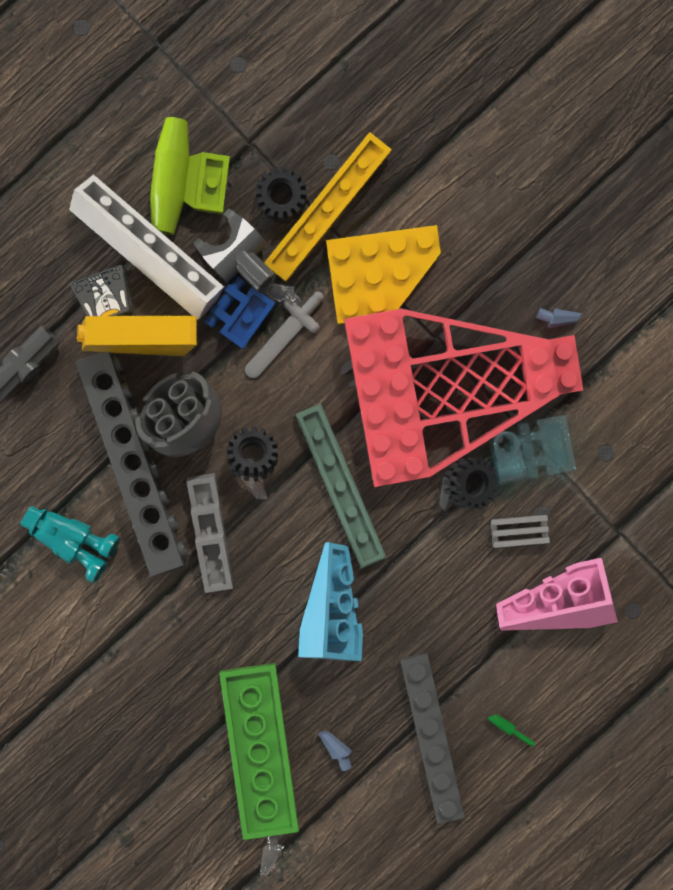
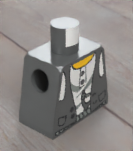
(105, 293)

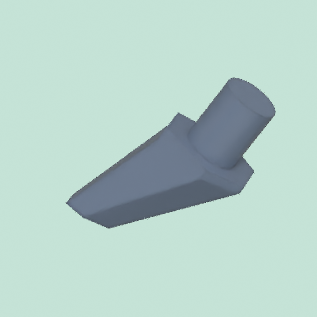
(558, 317)
(336, 749)

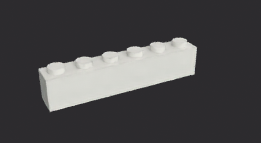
(145, 247)

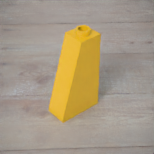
(138, 334)

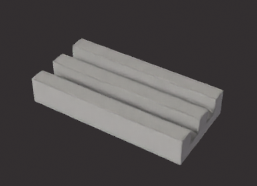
(543, 529)

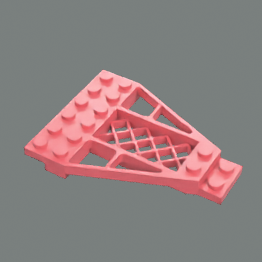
(389, 395)

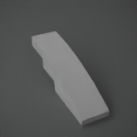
(209, 533)

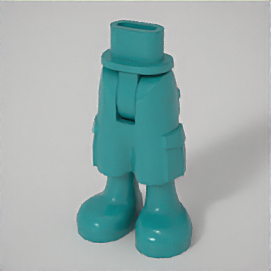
(67, 537)

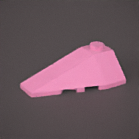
(566, 602)

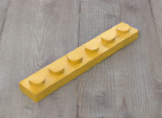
(328, 207)

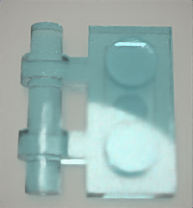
(555, 446)

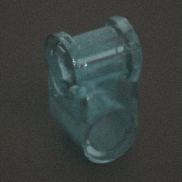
(509, 461)

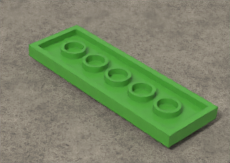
(259, 751)

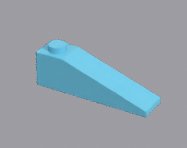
(330, 620)

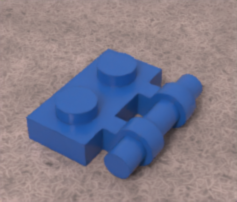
(246, 318)

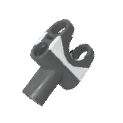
(239, 254)

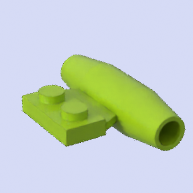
(184, 178)

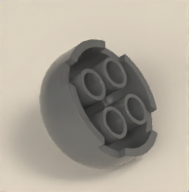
(190, 425)

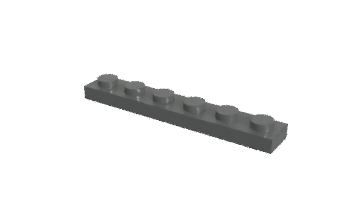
(432, 738)

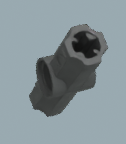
(25, 360)

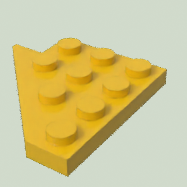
(379, 269)

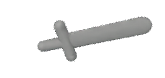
(298, 319)

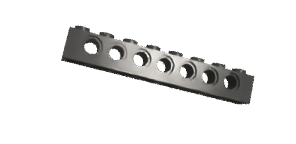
(91, 373)

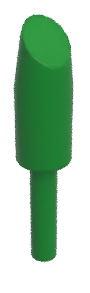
(509, 728)

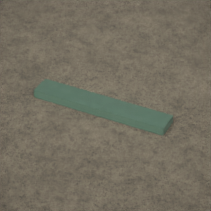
(340, 486)

